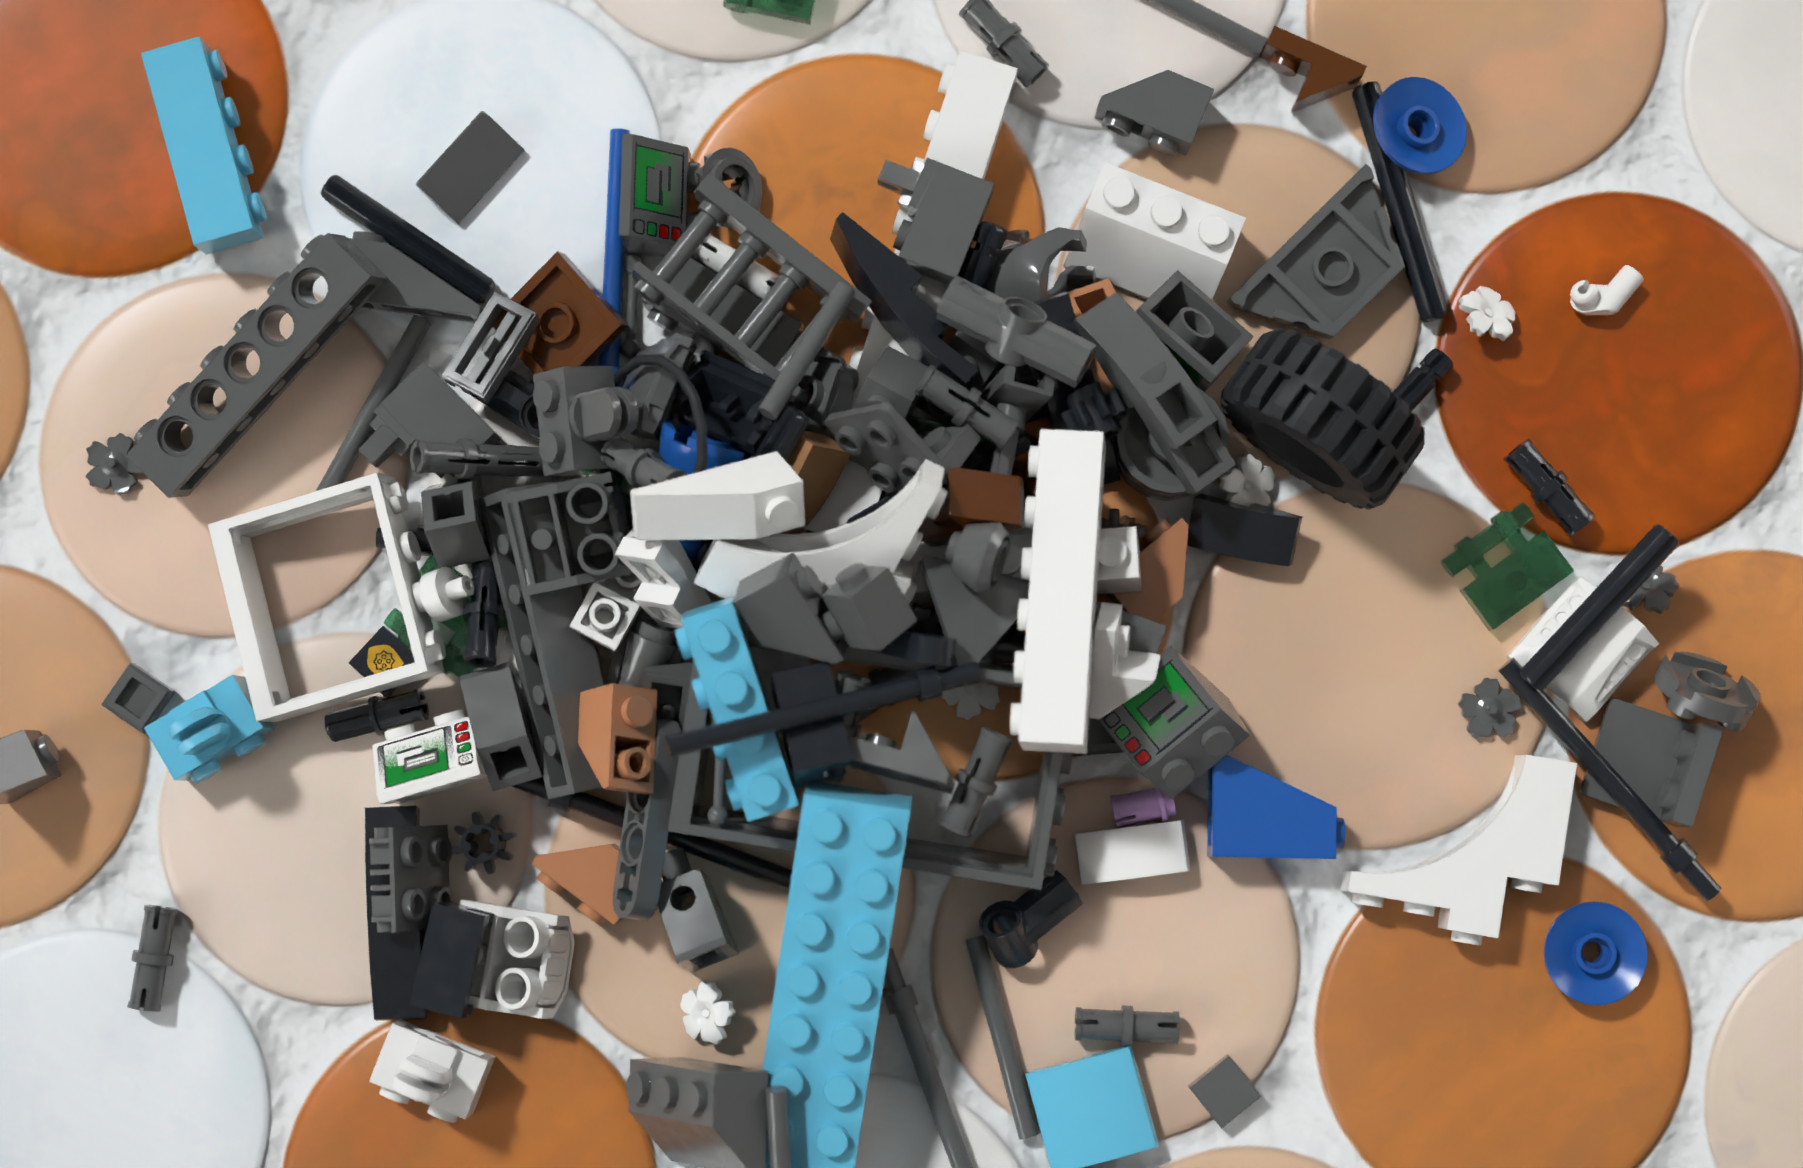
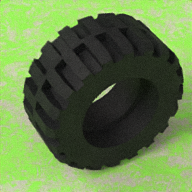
(1323, 418)

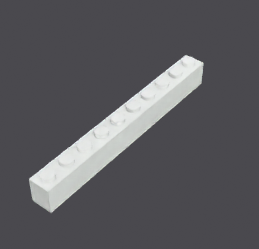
(964, 139)

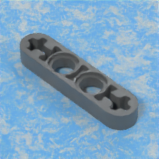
(646, 836)

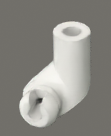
(1605, 299)

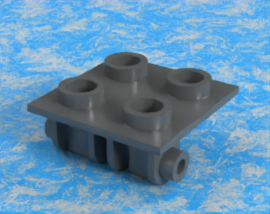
(417, 875)

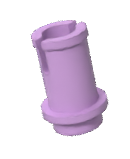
(1142, 807)

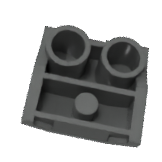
(656, 386)
(570, 532)

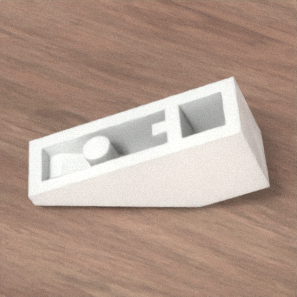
(723, 502)

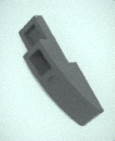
(1158, 389)

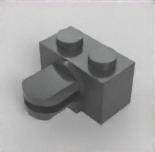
(578, 415)

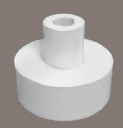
(444, 593)

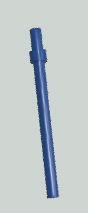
(614, 247)

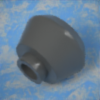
(979, 554)

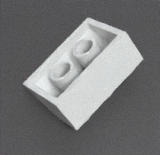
(1149, 231)

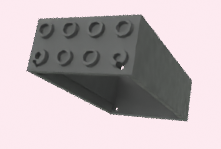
(1026, 871)

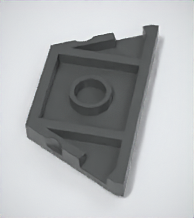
(1328, 264)

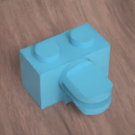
(208, 730)

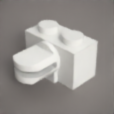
(431, 1071)

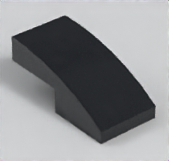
(1243, 531)

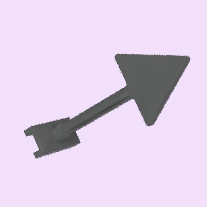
(983, 617)

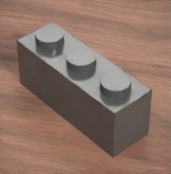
(730, 314)

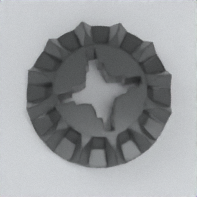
(734, 164)

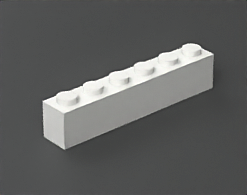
(1061, 591)

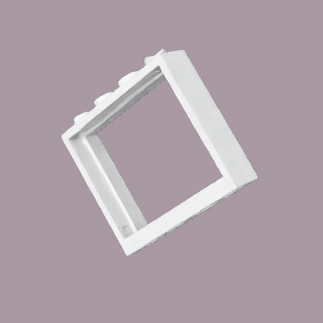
(251, 614)

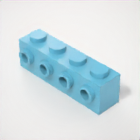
(203, 145)
(732, 691)

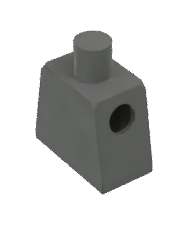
(701, 932)

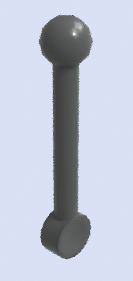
(630, 346)
(718, 813)

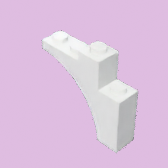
(878, 539)
(1468, 882)

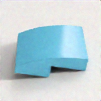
(1092, 1109)

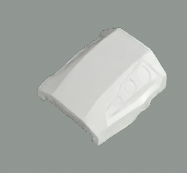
(1602, 662)
(522, 961)

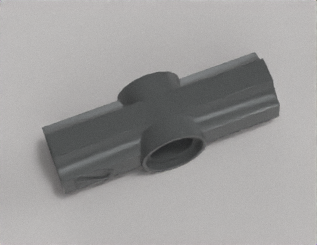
(1015, 331)

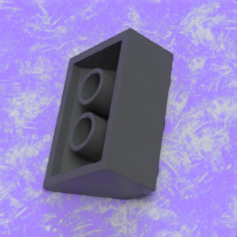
(701, 1110)

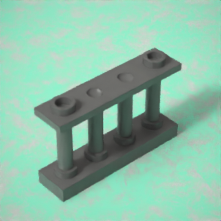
(757, 238)

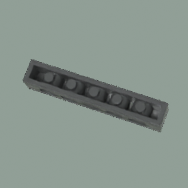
(350, 284)

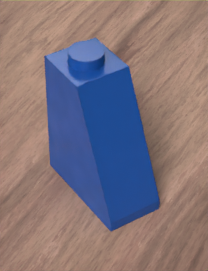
(1267, 817)

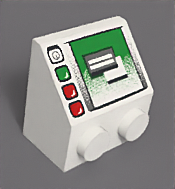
(426, 760)

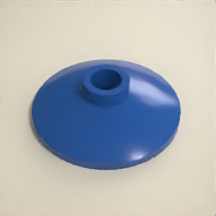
(1434, 117)
(1620, 957)

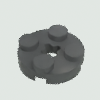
(831, 387)
(1701, 688)

